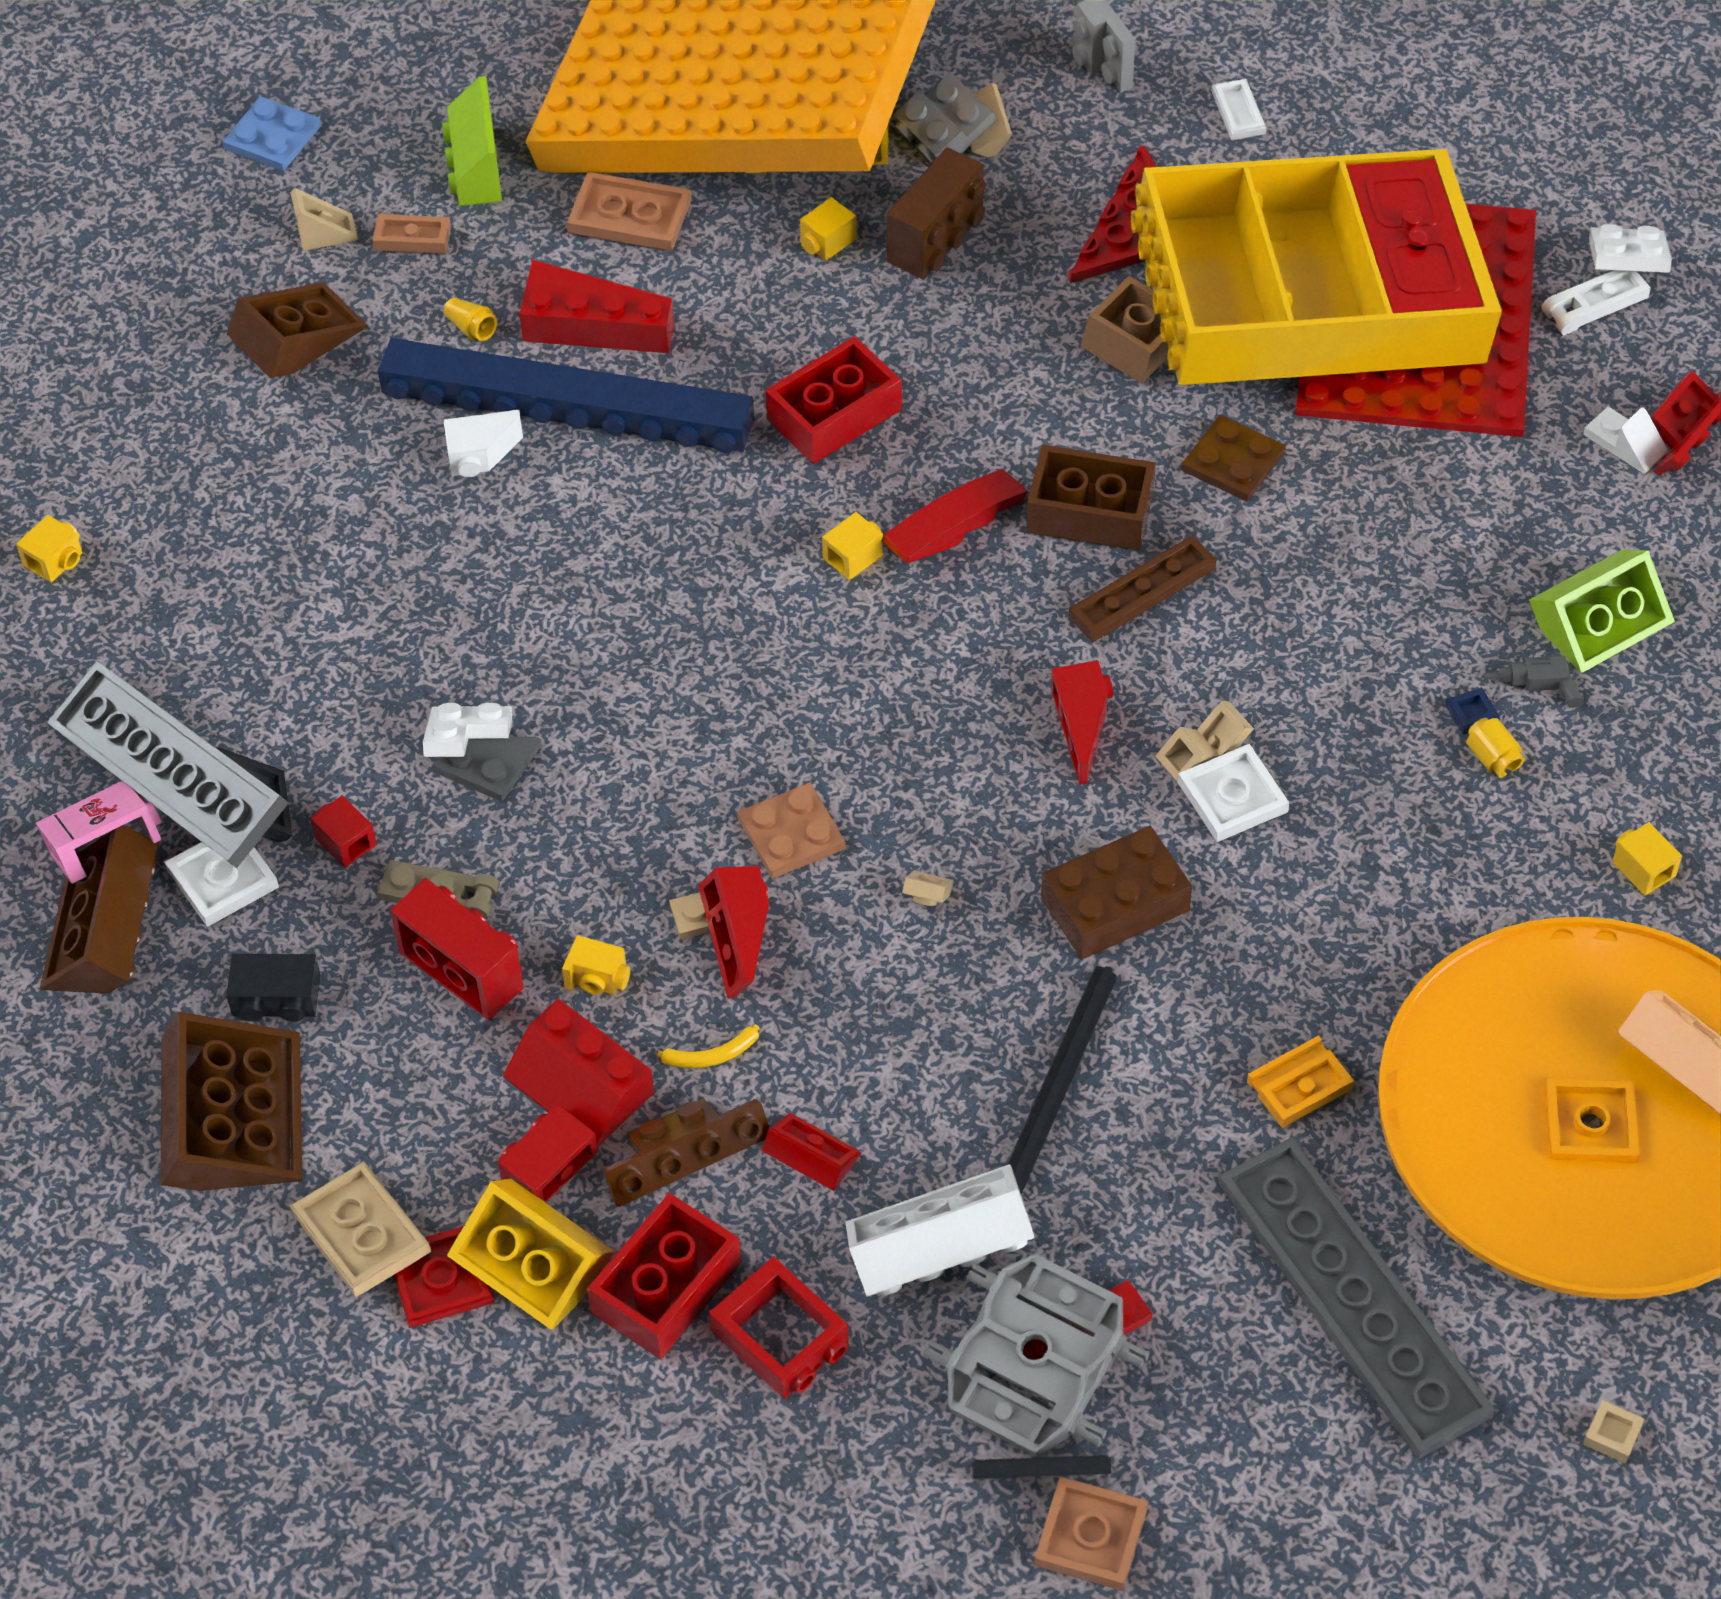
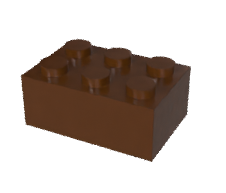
(935, 213)
(1090, 497)
(1116, 892)

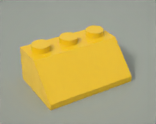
(529, 1252)

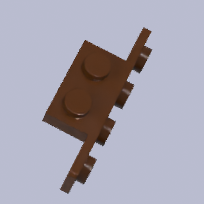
(682, 1145)

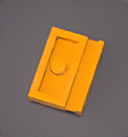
(1300, 1081)

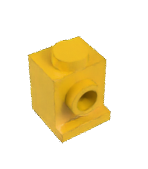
(595, 967)

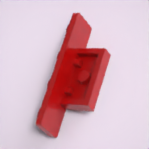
(1684, 420)

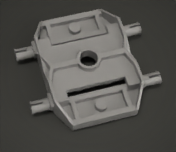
(1062, 1377)

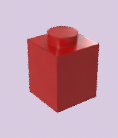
(343, 831)

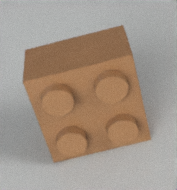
(1127, 331)

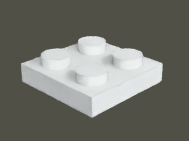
(1630, 249)
(1233, 792)
(217, 886)

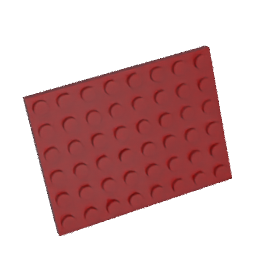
(1457, 397)

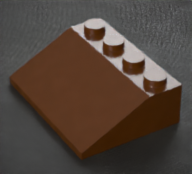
(229, 1104)

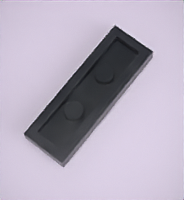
(1041, 1467)

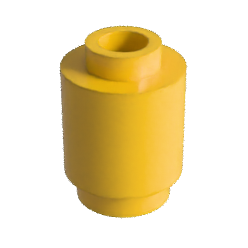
(1495, 746)

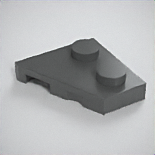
(490, 764)

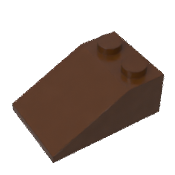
(292, 327)

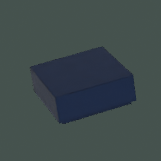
(1470, 708)

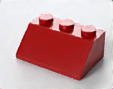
(579, 1068)

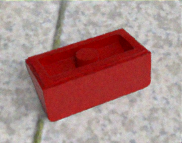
(810, 1150)

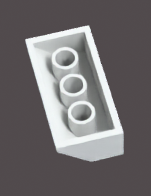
(939, 1231)

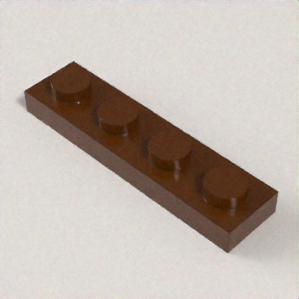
(1142, 588)

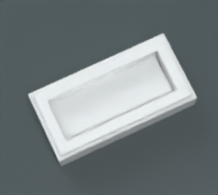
(1238, 109)

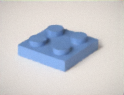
(271, 133)

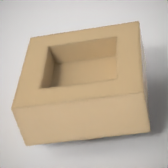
(927, 888)
(689, 916)
(1613, 1431)

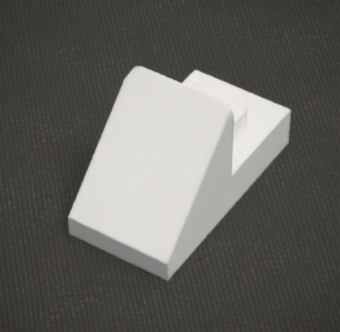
(1630, 439)

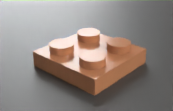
(791, 830)
(1091, 1533)

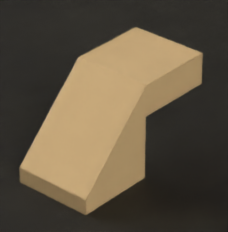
(1217, 735)

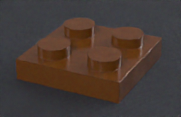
(1233, 458)

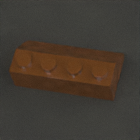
(101, 915)

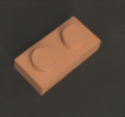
(411, 233)

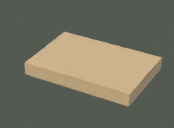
(360, 1229)

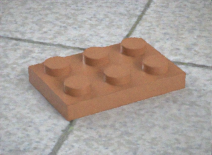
(629, 211)

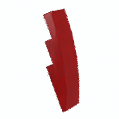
(949, 517)

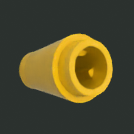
(471, 318)

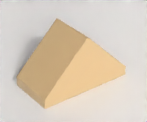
(321, 222)

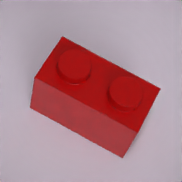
(549, 1153)

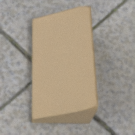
(998, 134)

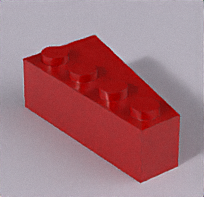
(593, 312)

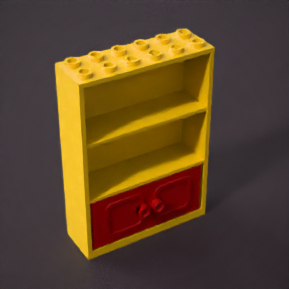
(1314, 266)

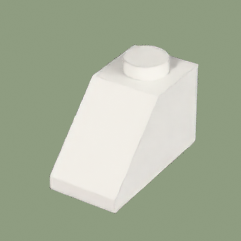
(481, 441)

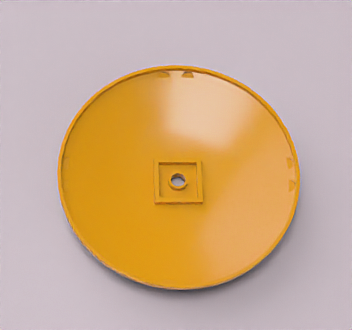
(1490, 1093)

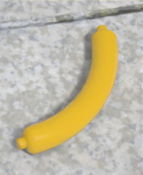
(713, 1056)

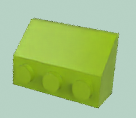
(472, 147)
(1604, 608)

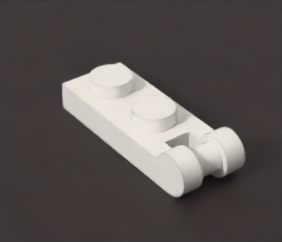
(1595, 299)

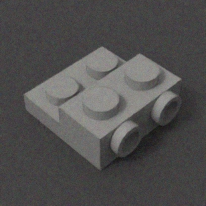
(1103, 43)
(944, 118)

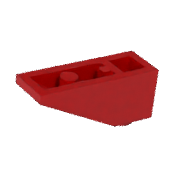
(1081, 704)
(736, 916)

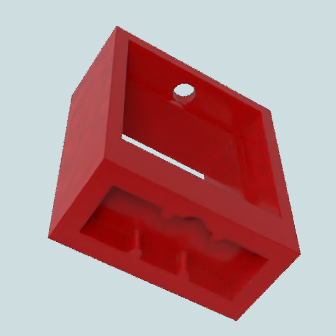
(749, 1299)

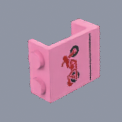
(91, 819)

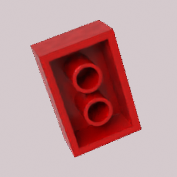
(833, 399)
(457, 948)
(664, 1275)

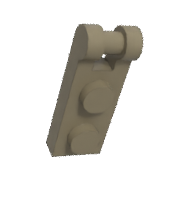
(403, 877)

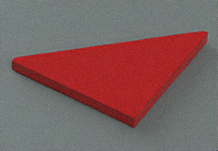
(1113, 241)

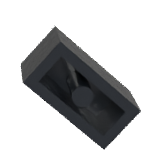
(273, 986)

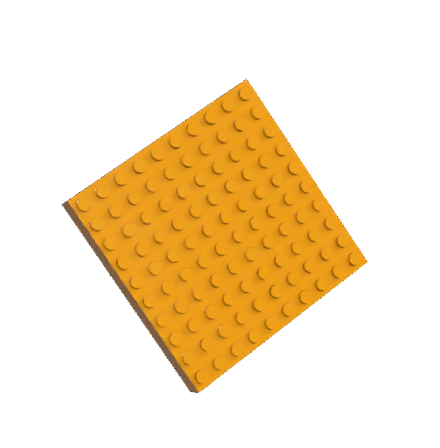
(727, 86)

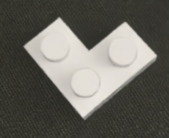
(453, 724)

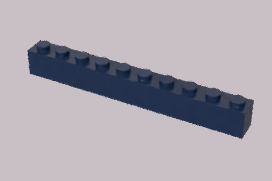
(567, 395)

